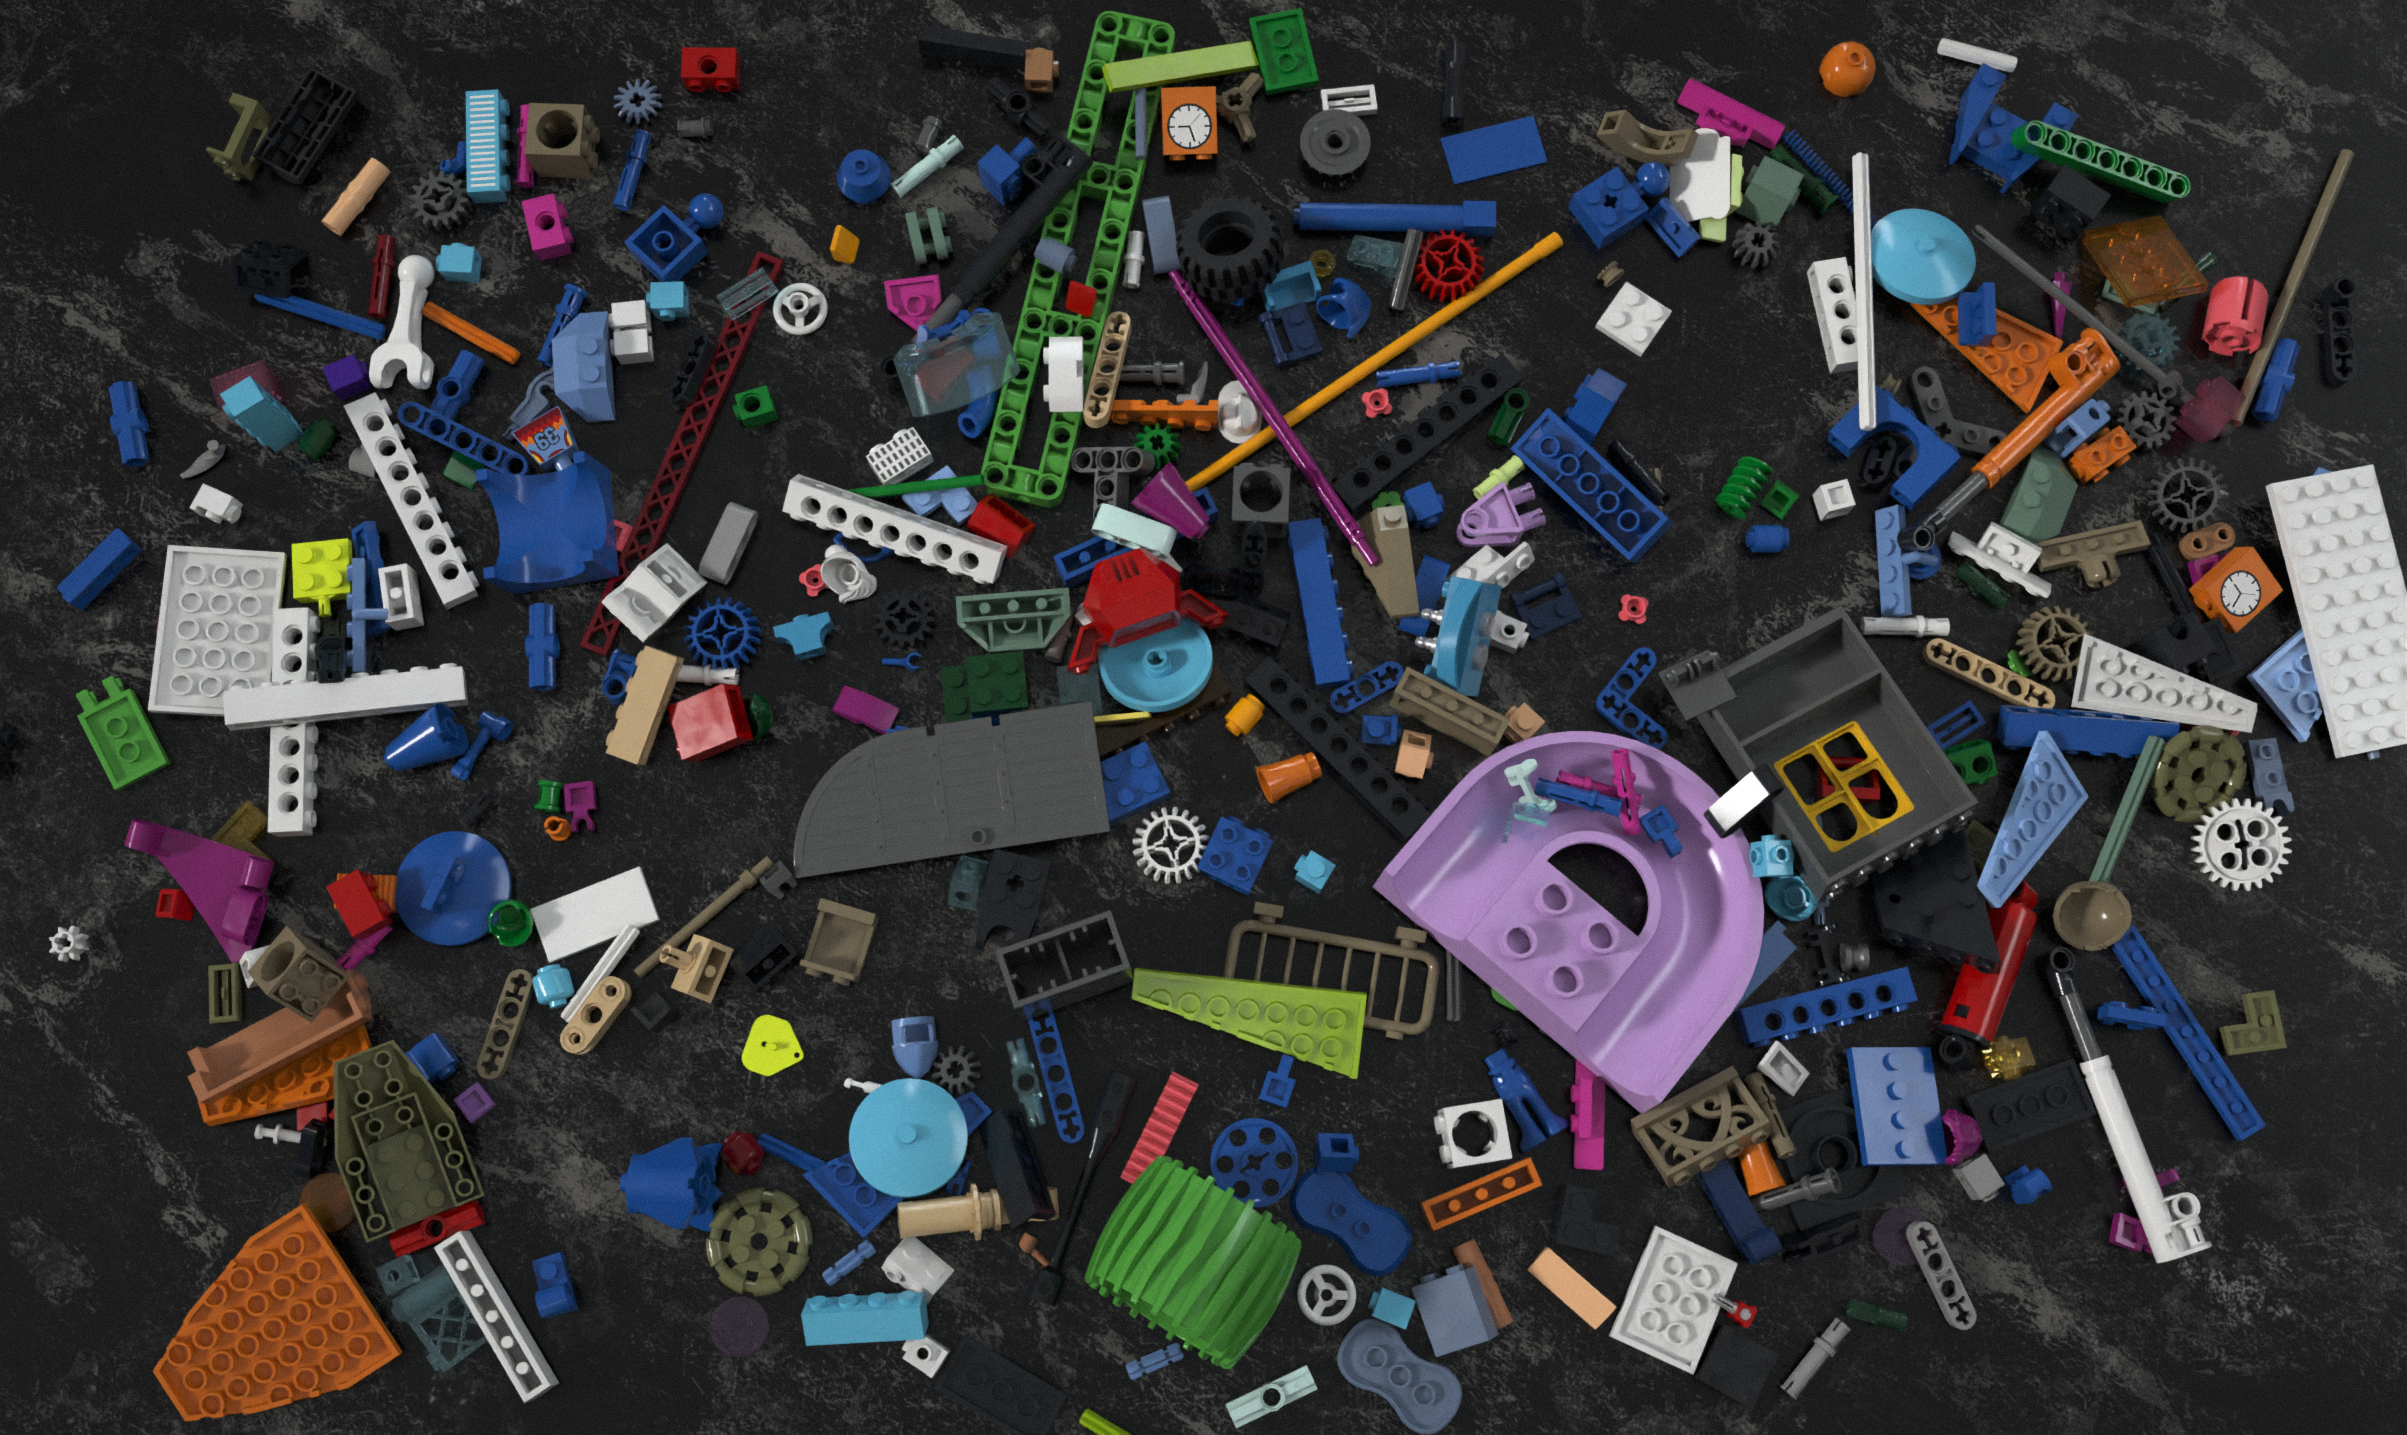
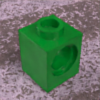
(764, 414)

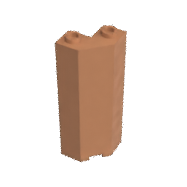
(276, 1042)

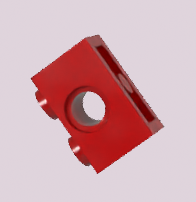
(698, 61)

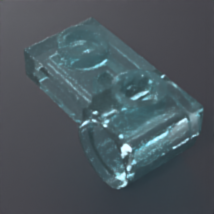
(1376, 254)

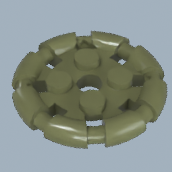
(2212, 773)
(741, 1238)

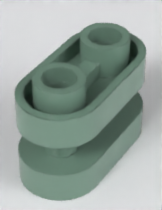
(936, 222)

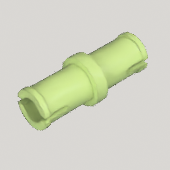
(1503, 474)

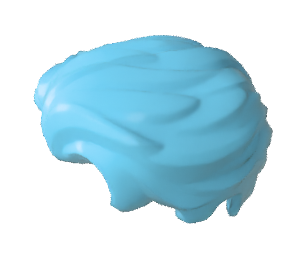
(1790, 897)

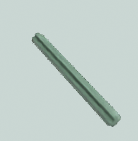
(2127, 809)

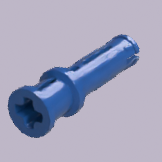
(566, 312)

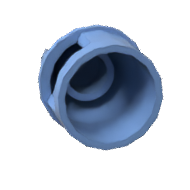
(915, 1044)

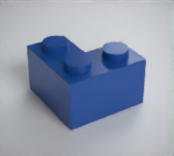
(1594, 403)

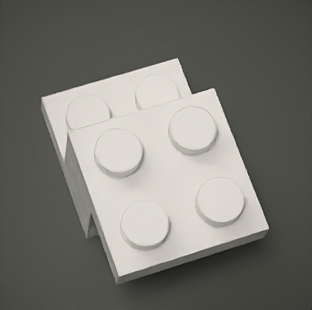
(654, 592)

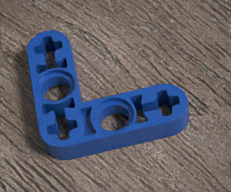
(1621, 698)

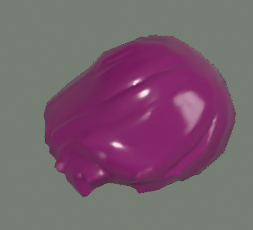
(1961, 1137)

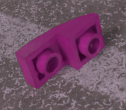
(866, 709)

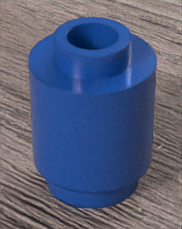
(1767, 538)

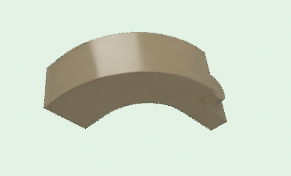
(1643, 143)

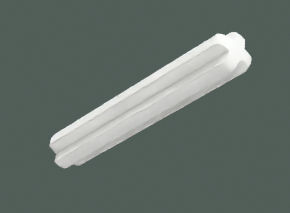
(602, 969)

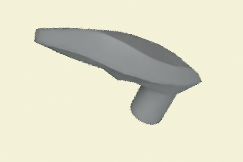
(1197, 388)
(206, 460)

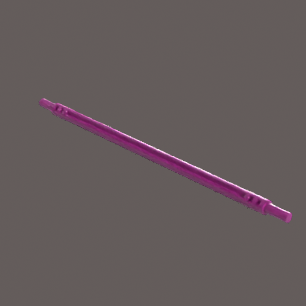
(1274, 418)

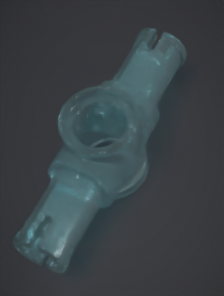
(1023, 1067)

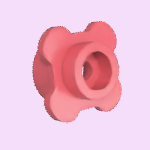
(1376, 395)
(807, 578)
(1639, 603)

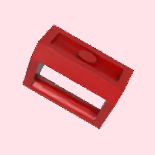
(1864, 795)

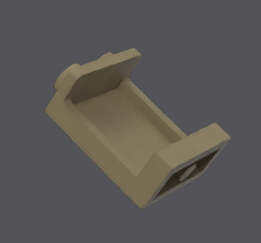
(839, 942)

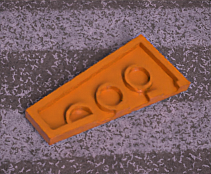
(1164, 412)

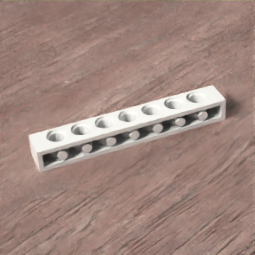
(362, 415)
(799, 506)
(281, 821)

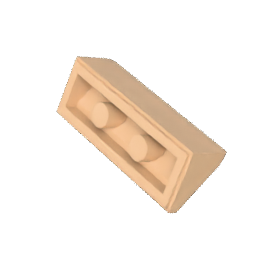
(1571, 1288)

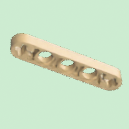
(1107, 380)
(1977, 665)

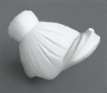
(846, 575)

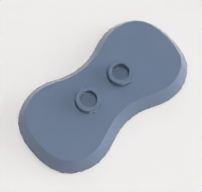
(1417, 1389)

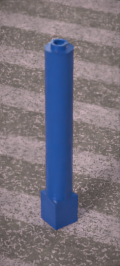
(1471, 217)

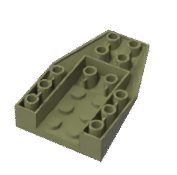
(397, 1143)

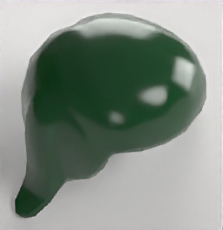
(759, 714)

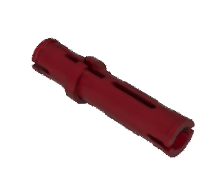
(383, 264)

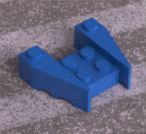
(1986, 129)

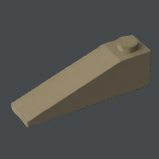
(1394, 573)

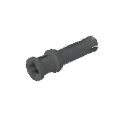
(1158, 372)
(1808, 1188)

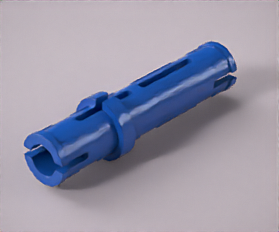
(635, 160)
(1417, 374)
(1572, 795)

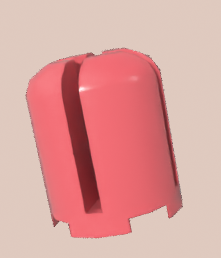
(2235, 315)

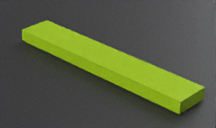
(1180, 66)

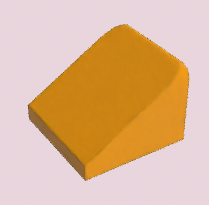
(844, 245)

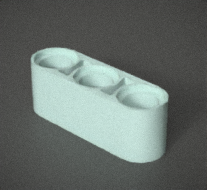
(1134, 530)

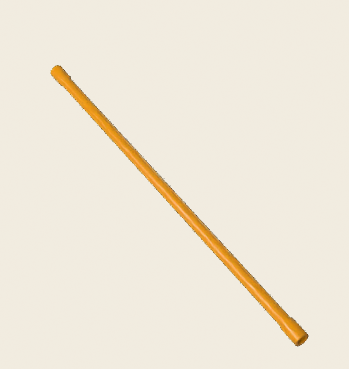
(1539, 251)

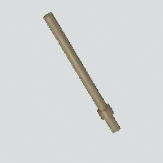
(747, 879)

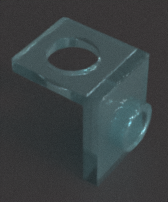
(1526, 812)
(968, 879)

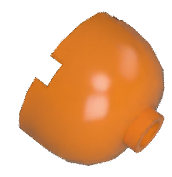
(1847, 69)

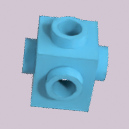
(1771, 857)

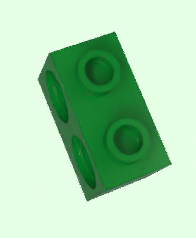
(1964, 754)

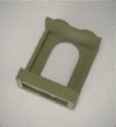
(252, 116)

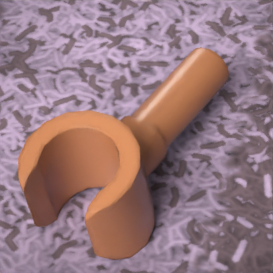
(1028, 1245)

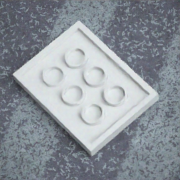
(1670, 1299)

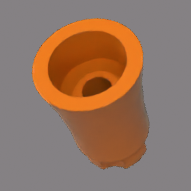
(1287, 775)
(1759, 1169)

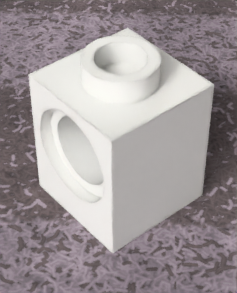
(1833, 499)

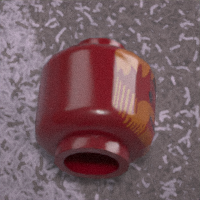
(742, 1153)

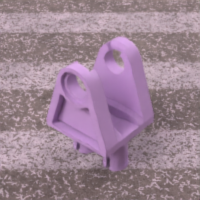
(1497, 518)

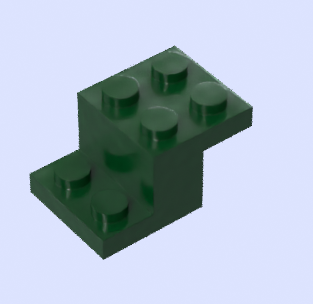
(984, 686)

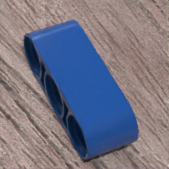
(1429, 586)

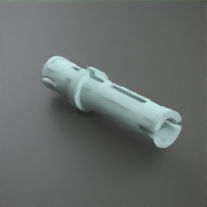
(933, 161)

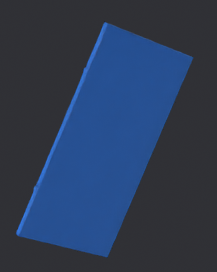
(1493, 150)

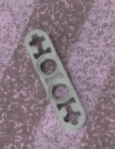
(1940, 1275)

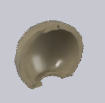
(2091, 915)

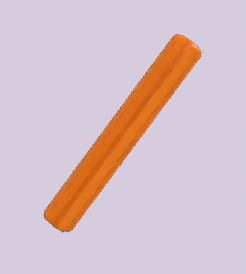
(471, 333)

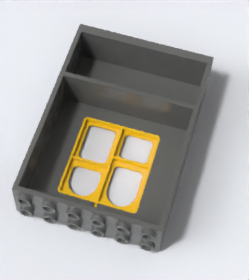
(1809, 693)

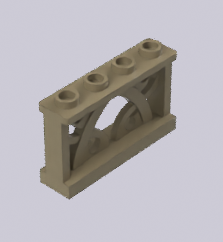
(1449, 712)
(1715, 1090)

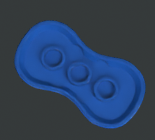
(1369, 1233)

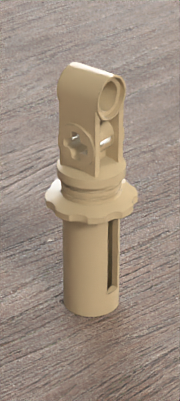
(958, 1213)

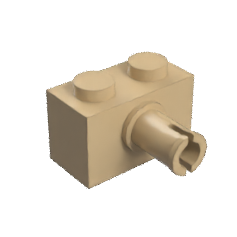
(698, 967)

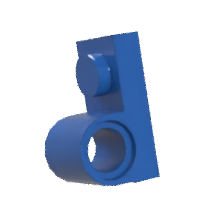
(554, 1286)

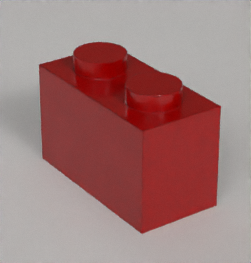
(360, 904)

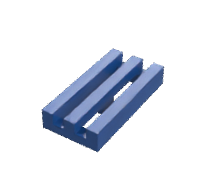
(1974, 714)

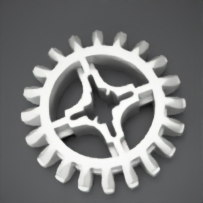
(1158, 849)

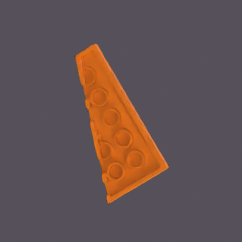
(2012, 360)
(291, 1086)

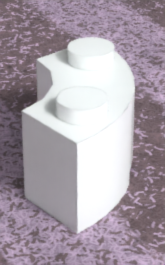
(1066, 366)

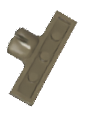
(2094, 551)

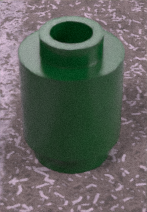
(317, 438)

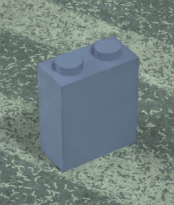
(1454, 1309)

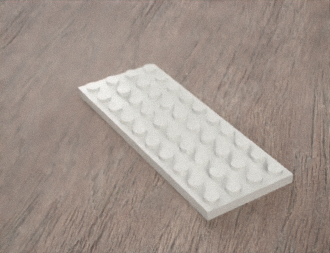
(2348, 603)

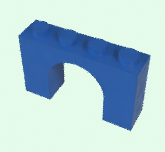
(1934, 457)

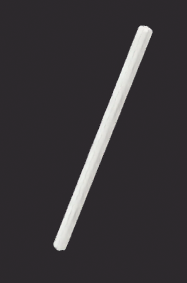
(1864, 292)

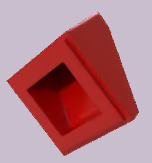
(1081, 299)
(174, 905)
(308, 1112)

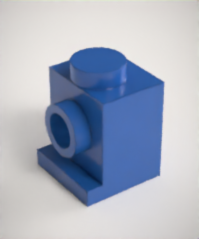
(1335, 1153)

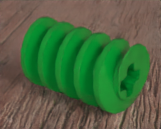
(1741, 485)

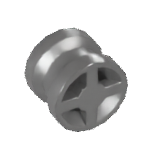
(1854, 956)

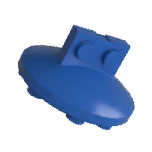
(451, 888)

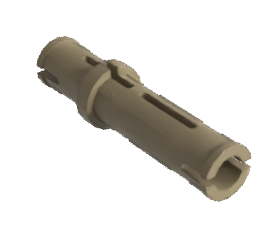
(1766, 1102)

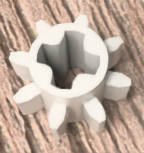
(60, 941)

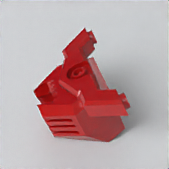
(1132, 600)

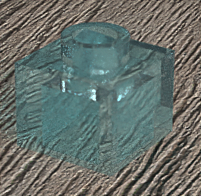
(407, 1275)

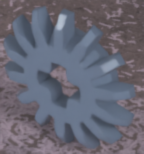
(647, 106)

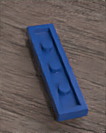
(366, 546)

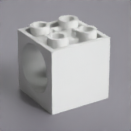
(1488, 1112)

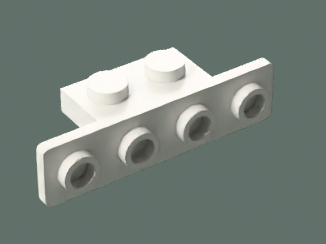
(2006, 554)
(1493, 568)

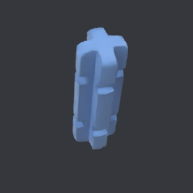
(849, 1262)
(1154, 1361)

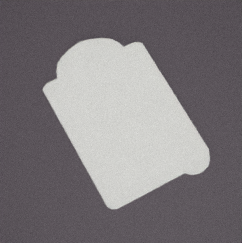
(1703, 181)

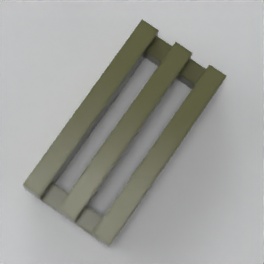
(236, 983)

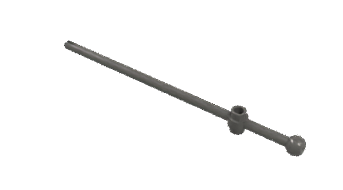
(2169, 383)

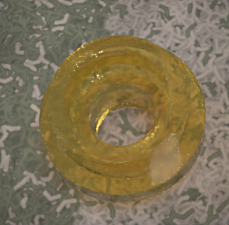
(1327, 257)

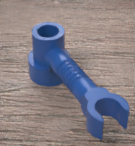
(491, 727)

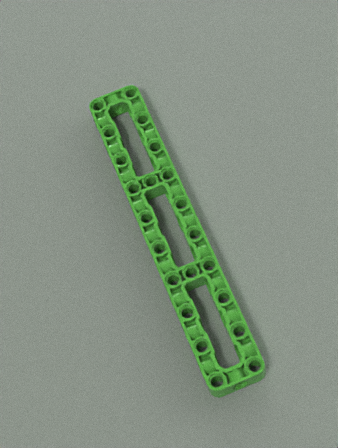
(1025, 483)

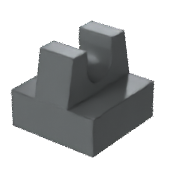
(775, 877)

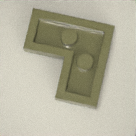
(2262, 1028)

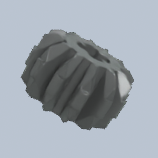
(1753, 253)
(947, 1065)

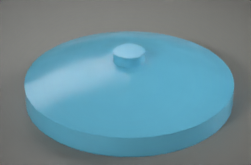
(1921, 256)
(1159, 669)
(908, 1138)

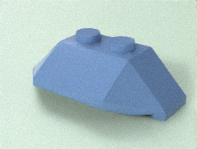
(585, 367)

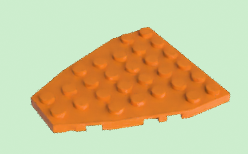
(275, 1327)

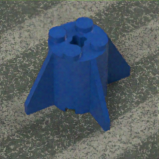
(673, 1183)

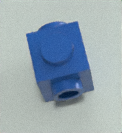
(1423, 505)

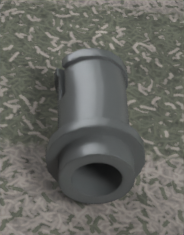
(695, 128)
(929, 133)

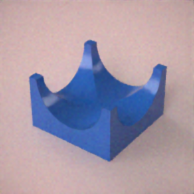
(553, 526)

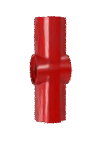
(420, 1234)

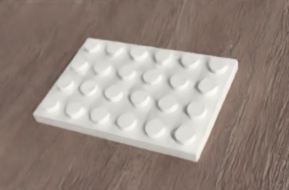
(214, 626)

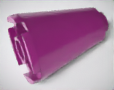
(1173, 503)

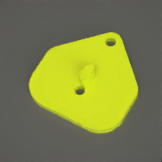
(779, 1048)

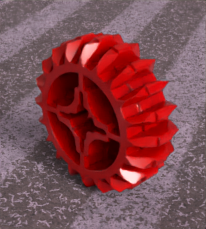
(1429, 254)

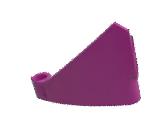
(218, 879)

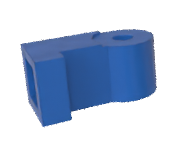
(2026, 1185)

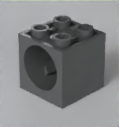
(1274, 478)

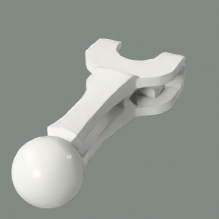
(404, 343)

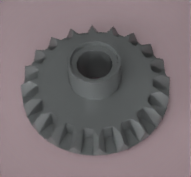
(1340, 128)

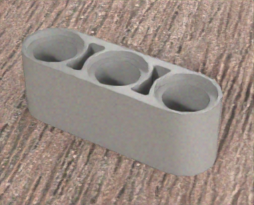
(728, 543)

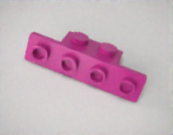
(1729, 116)
(1588, 1119)

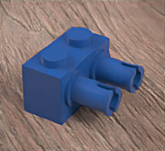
(1002, 171)

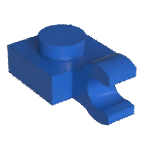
(1660, 827)
(1277, 1086)

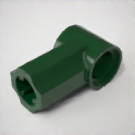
(1508, 417)

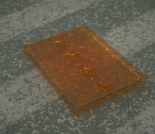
(2144, 261)

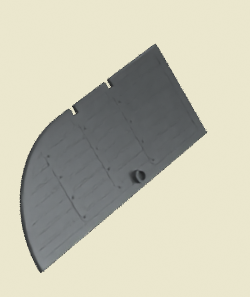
(956, 791)

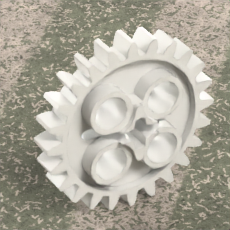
(2268, 840)

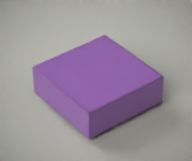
(474, 1102)

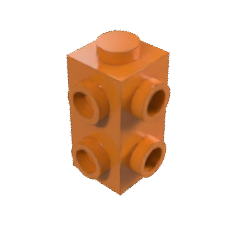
(2094, 459)

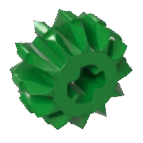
(1168, 442)

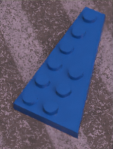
(855, 1198)

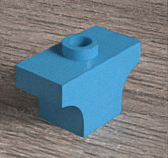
(805, 634)

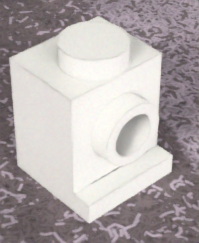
(216, 505)
(1508, 642)
(936, 1355)

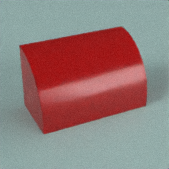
(1000, 523)

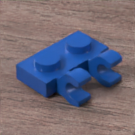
(2136, 1018)

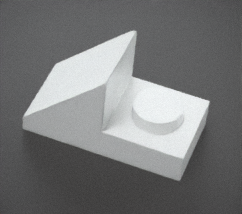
(1783, 1068)

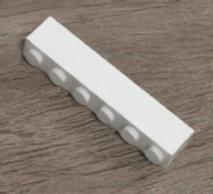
(496, 1315)

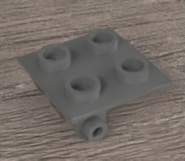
(1697, 684)

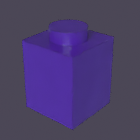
(348, 376)

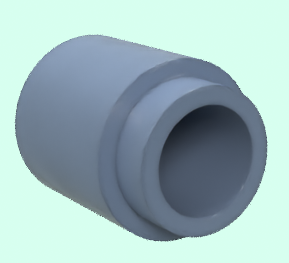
(1055, 255)

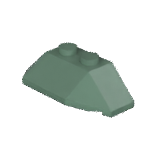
(2039, 497)
(1014, 618)

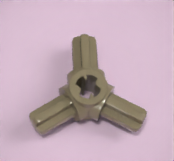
(1235, 106)

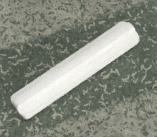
(1977, 55)

